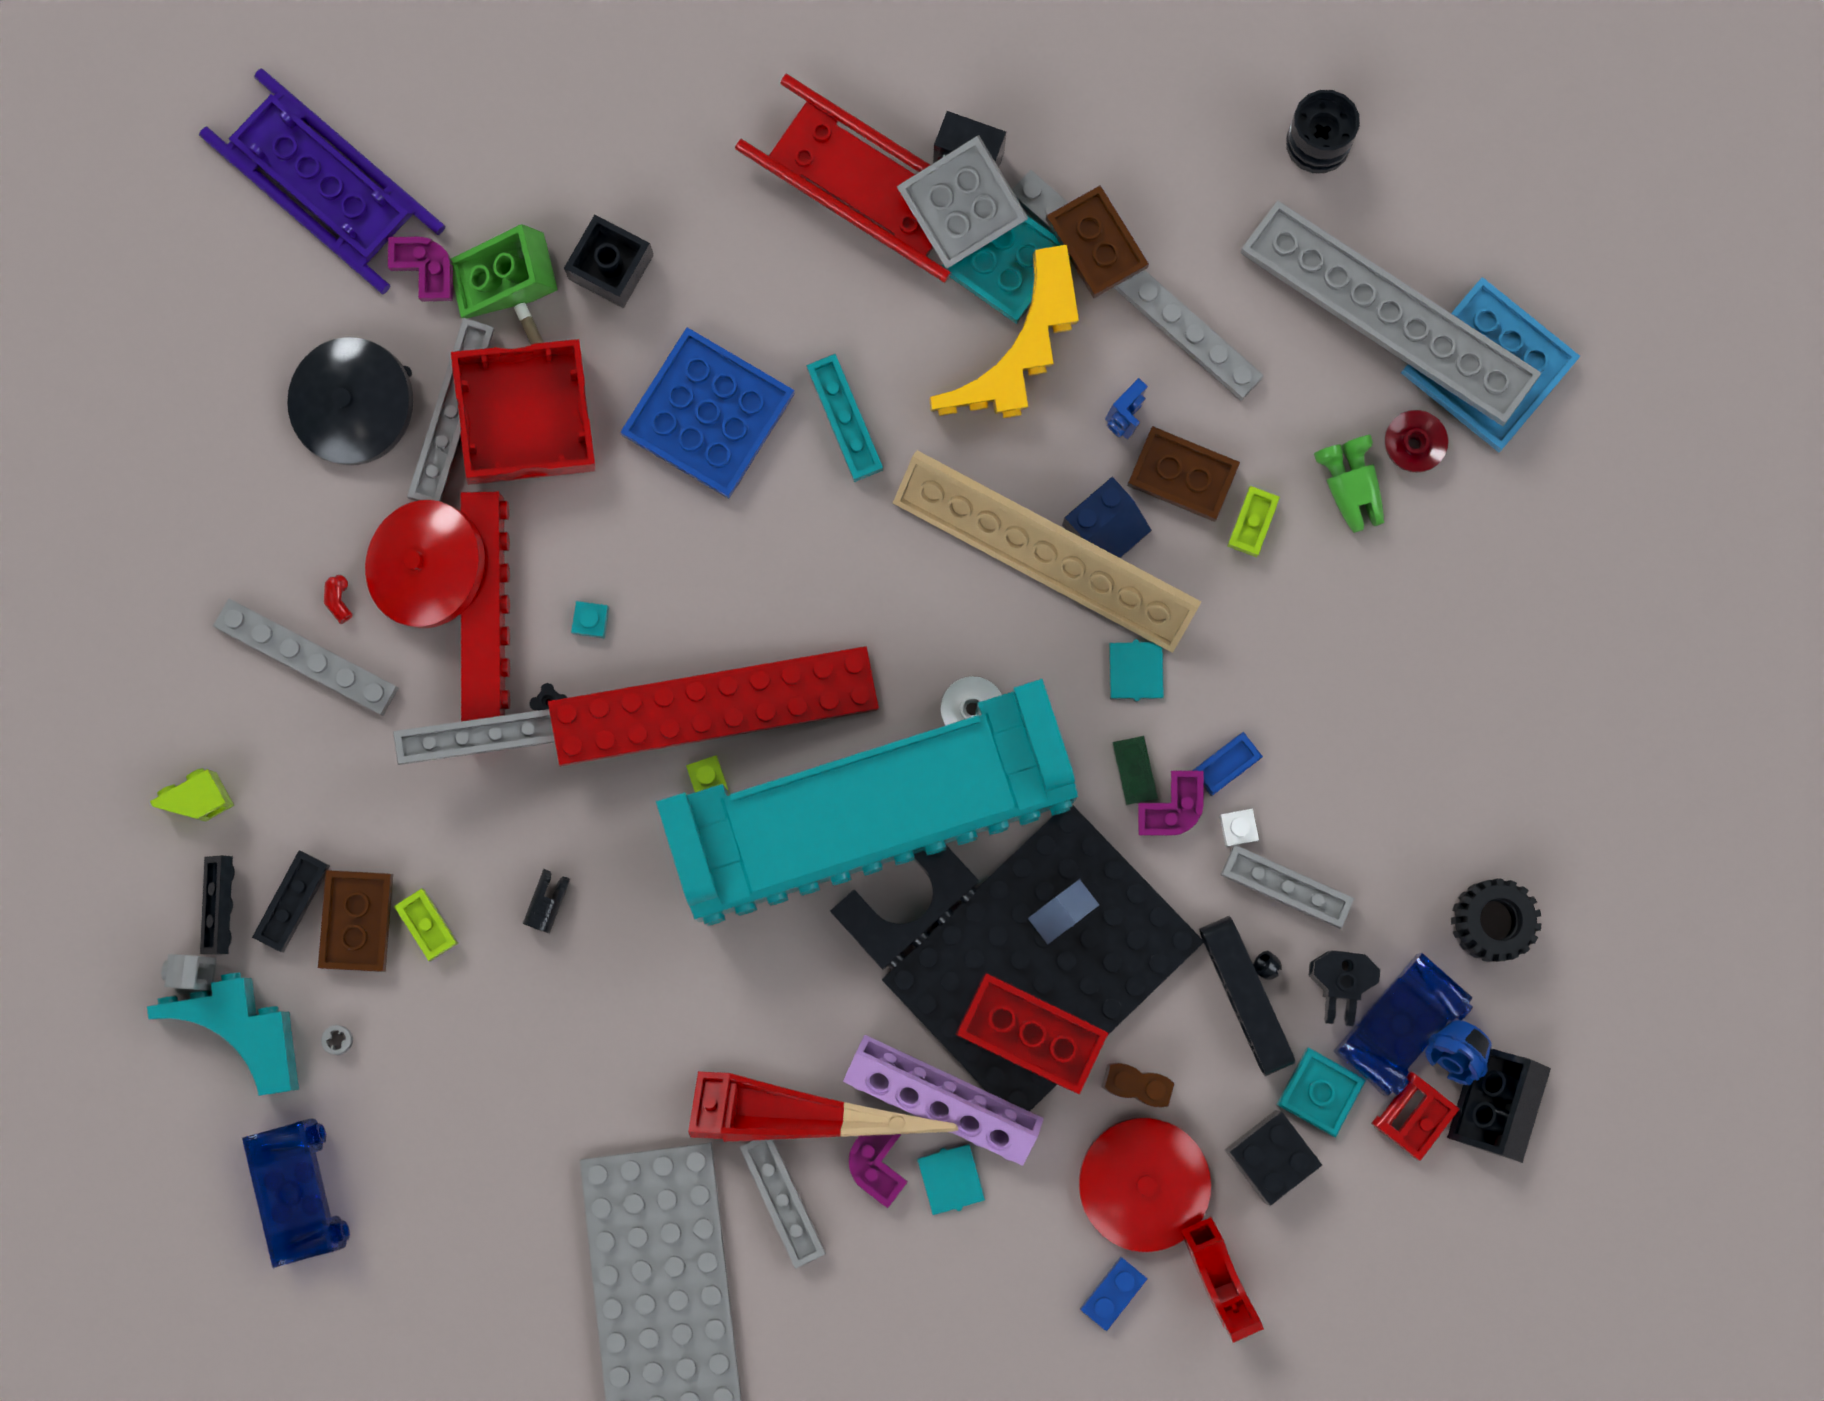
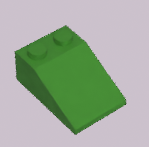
(503, 272)

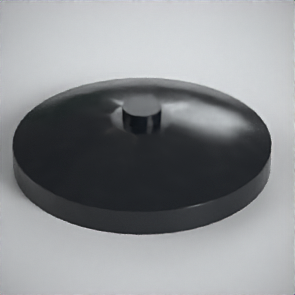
(350, 401)

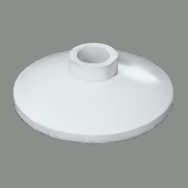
(961, 694)

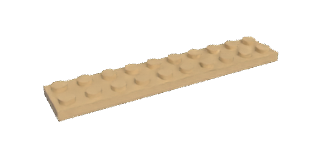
(1045, 551)

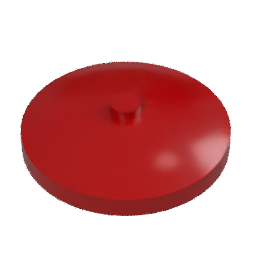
(424, 564)
(1144, 1184)

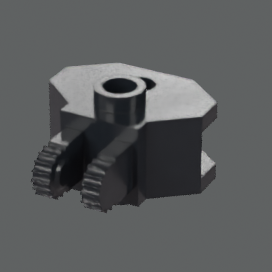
(1341, 984)

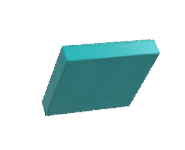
(1321, 1092)

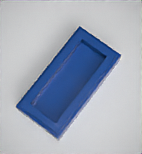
(1228, 763)

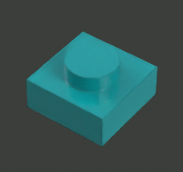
(590, 619)

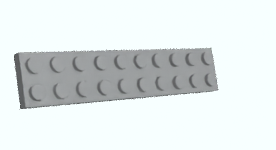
(1391, 313)

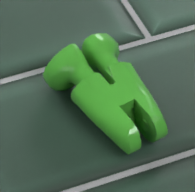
(1356, 486)

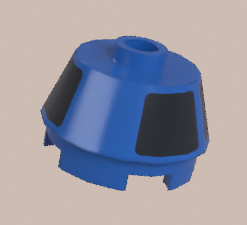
(1461, 1051)

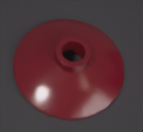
(1426, 430)

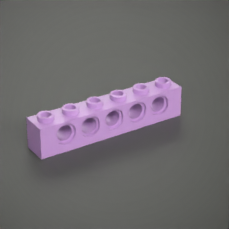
(942, 1097)

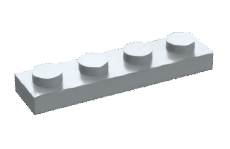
(1287, 886)
(782, 1201)

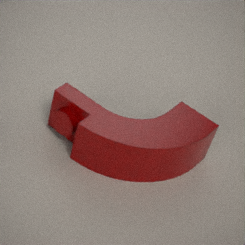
(1221, 1280)

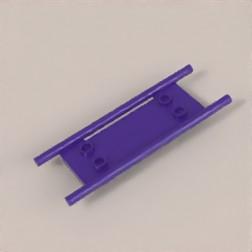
(320, 179)

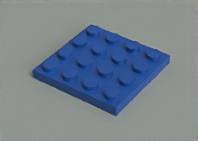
(707, 412)

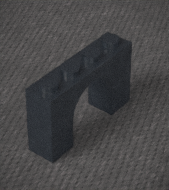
(888, 940)

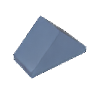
(1063, 911)

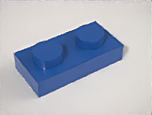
(1113, 1293)

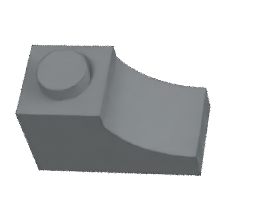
(189, 972)

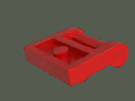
(1423, 1124)

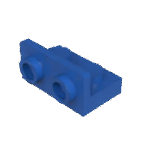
(1121, 413)

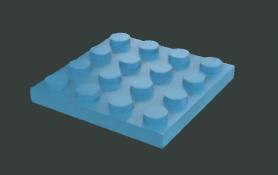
(1517, 332)

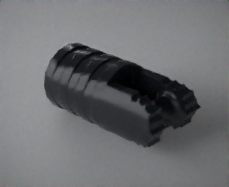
(544, 910)

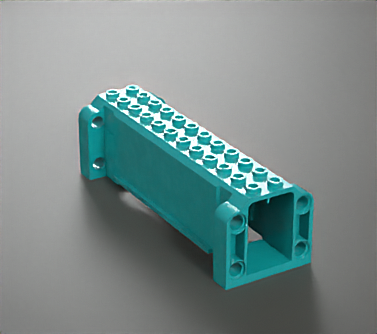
(870, 807)

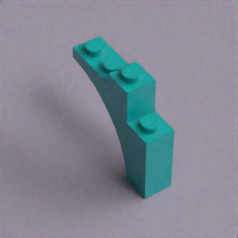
(260, 1039)

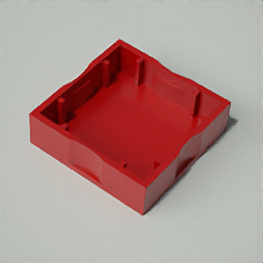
(523, 412)

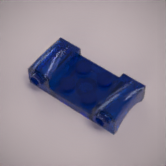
(1401, 1023)
(293, 1193)

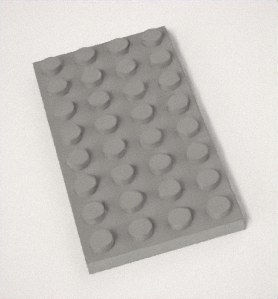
(660, 1276)

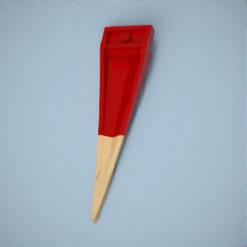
(753, 1110)

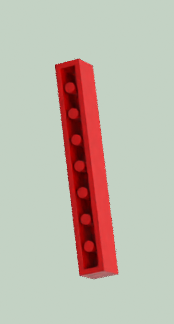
(484, 619)

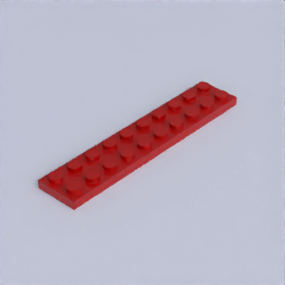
(712, 706)

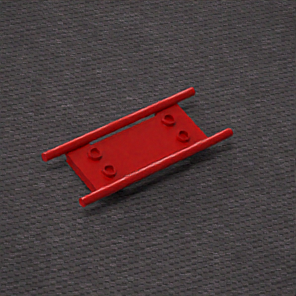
(849, 174)

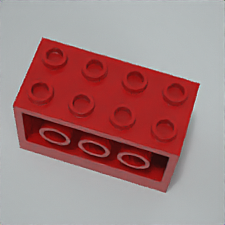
(1032, 1033)

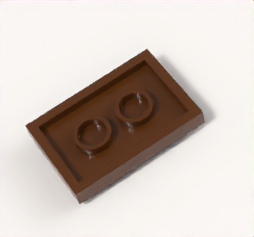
(1097, 241)
(1183, 474)
(355, 921)

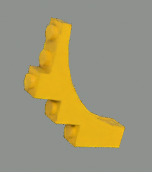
(1051, 307)

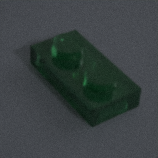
(1134, 770)

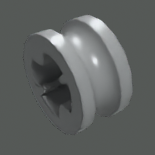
(346, 1044)

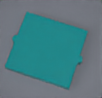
(1136, 670)
(951, 1179)

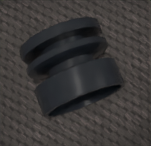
(1322, 131)

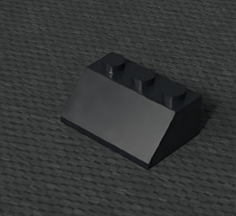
(1501, 1106)

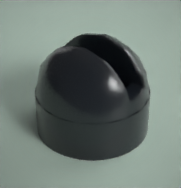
(1267, 965)

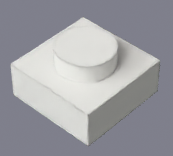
(1239, 827)

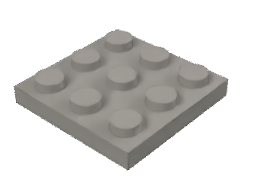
(962, 202)

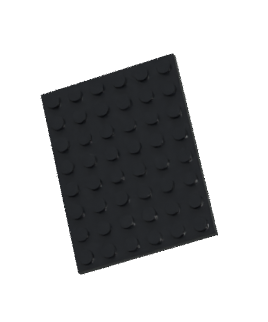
(1090, 971)

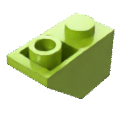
(198, 797)

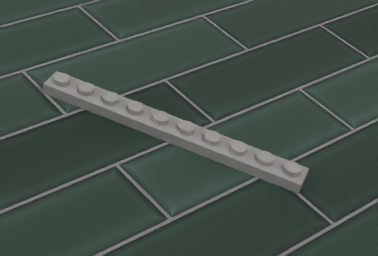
(1157, 304)

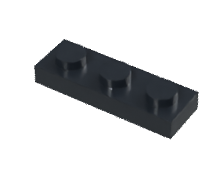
(291, 901)
(216, 905)

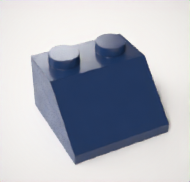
(1108, 519)

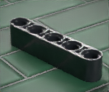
(1247, 996)

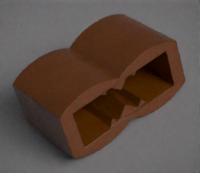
(1146, 1087)

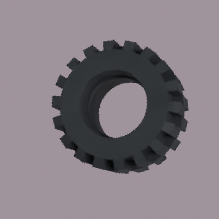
(1522, 915)

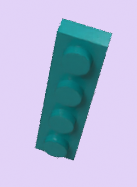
(844, 417)

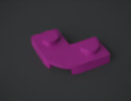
(429, 259)
(1181, 813)
(870, 1171)

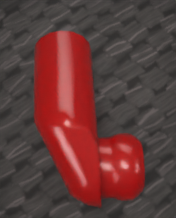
(333, 598)

